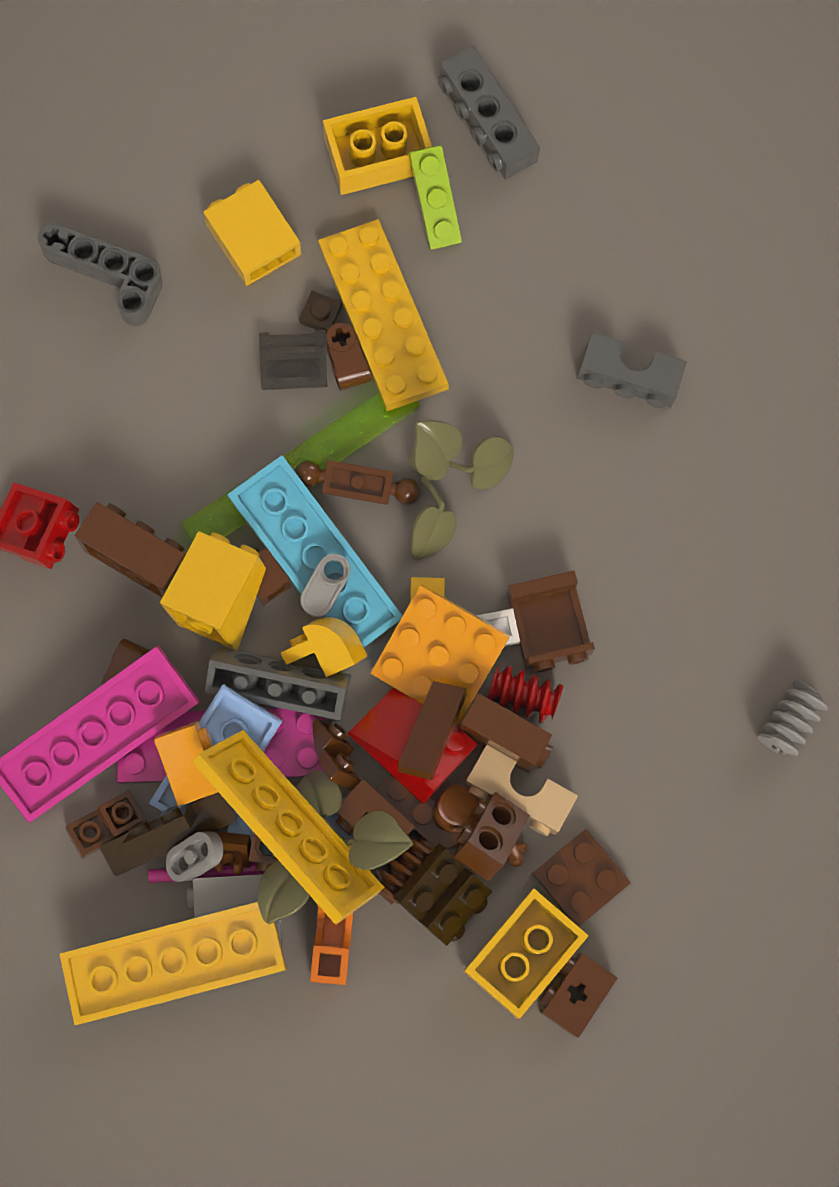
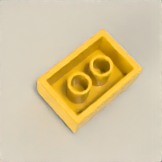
(374, 144)
(525, 953)

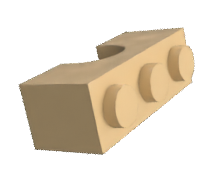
(546, 809)

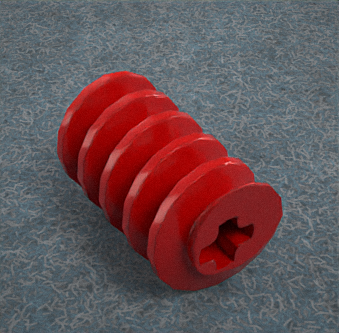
(525, 693)

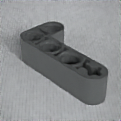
(97, 267)

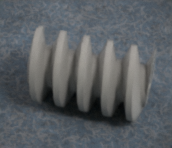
(792, 719)

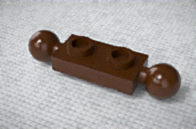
(358, 482)

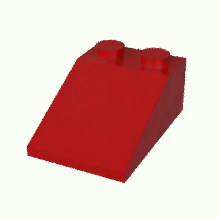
(386, 732)

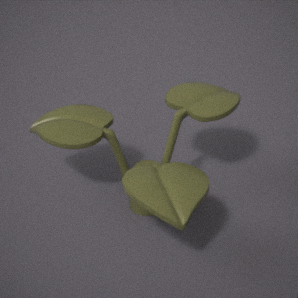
(433, 448)
(375, 843)

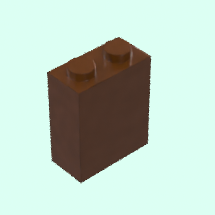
(507, 732)

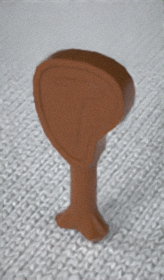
(453, 814)

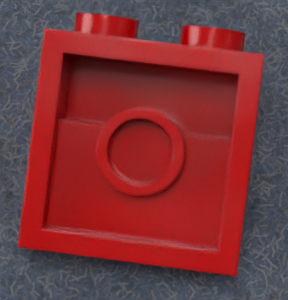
(36, 525)

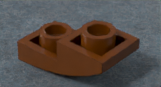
(333, 753)
(104, 824)

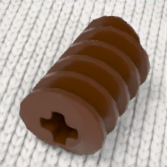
(402, 870)

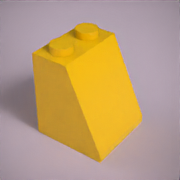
(215, 589)

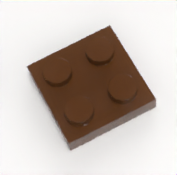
(581, 878)

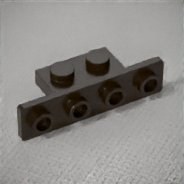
(155, 838)

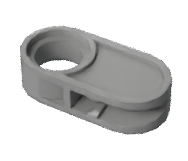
(321, 591)

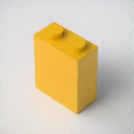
(252, 232)

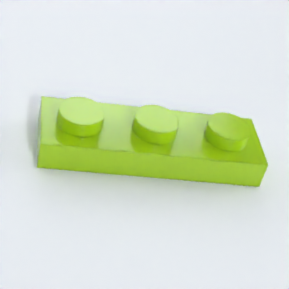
(435, 197)

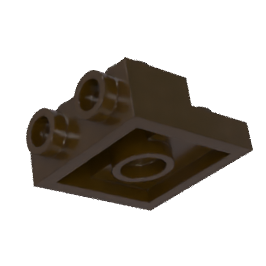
(443, 895)

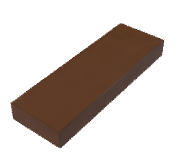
(432, 730)

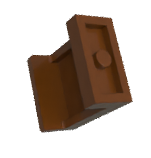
(550, 621)

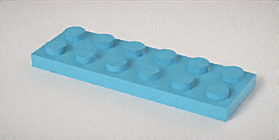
(300, 536)

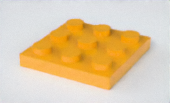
(440, 645)

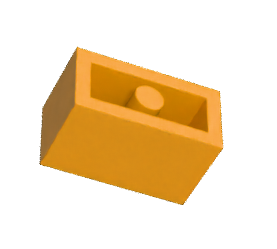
(177, 752)

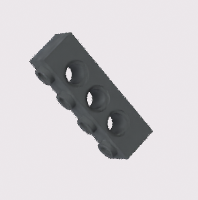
(470, 70)
(278, 684)

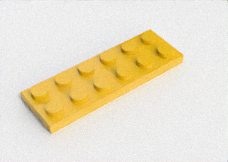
(383, 315)
(287, 825)
(171, 963)

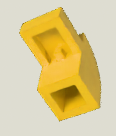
(331, 641)

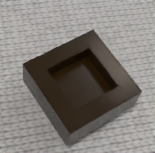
(320, 311)

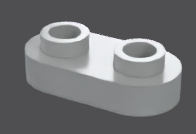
(194, 856)

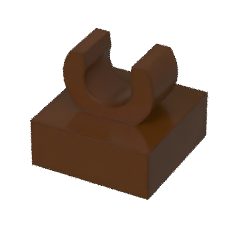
(235, 851)

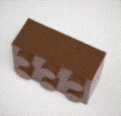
(130, 548)

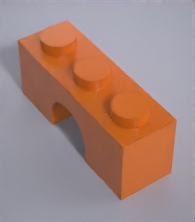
(331, 950)

